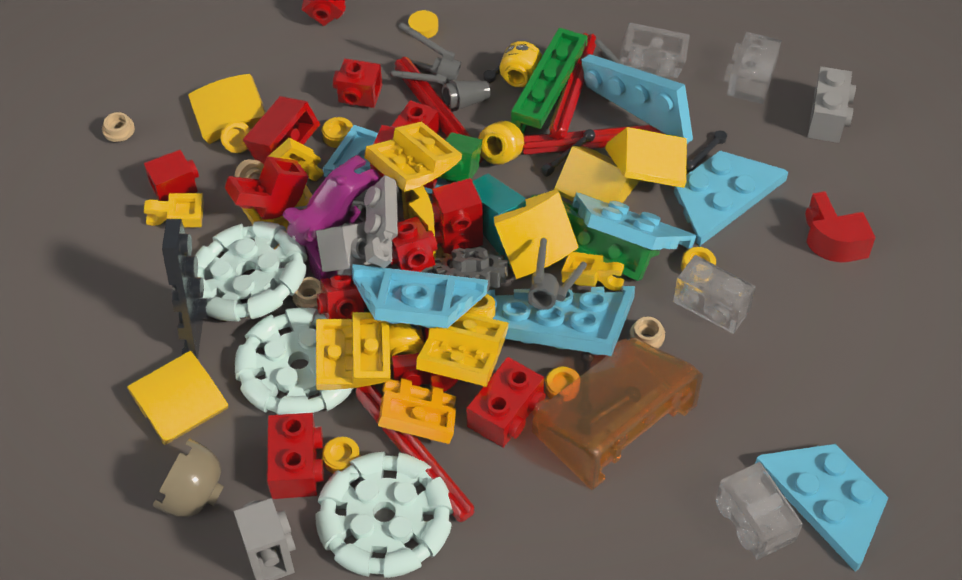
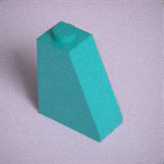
(496, 200)

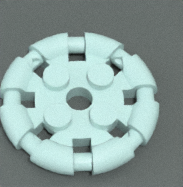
(262, 288)
(276, 362)
(380, 493)

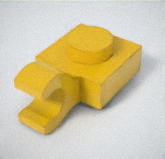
(304, 155)
(179, 206)
(595, 271)

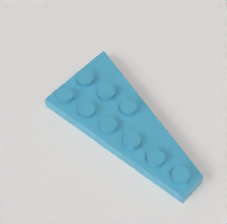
(579, 323)

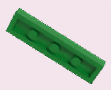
(548, 79)
(610, 247)

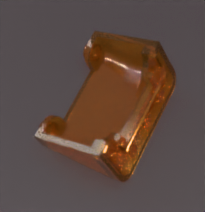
(614, 406)

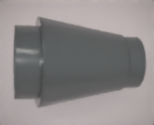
(464, 93)

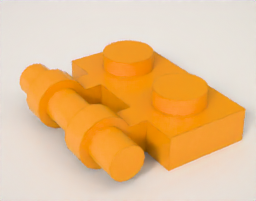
(417, 410)

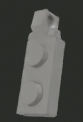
(381, 221)

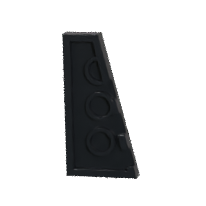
(186, 285)

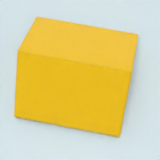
(650, 156)
(593, 176)

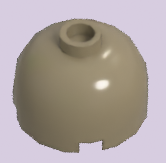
(191, 482)

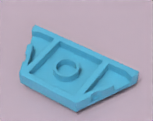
(724, 190)
(639, 229)
(416, 296)
(830, 496)

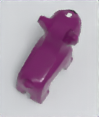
(331, 201)

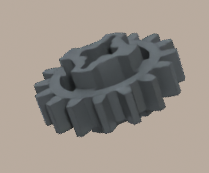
(474, 264)

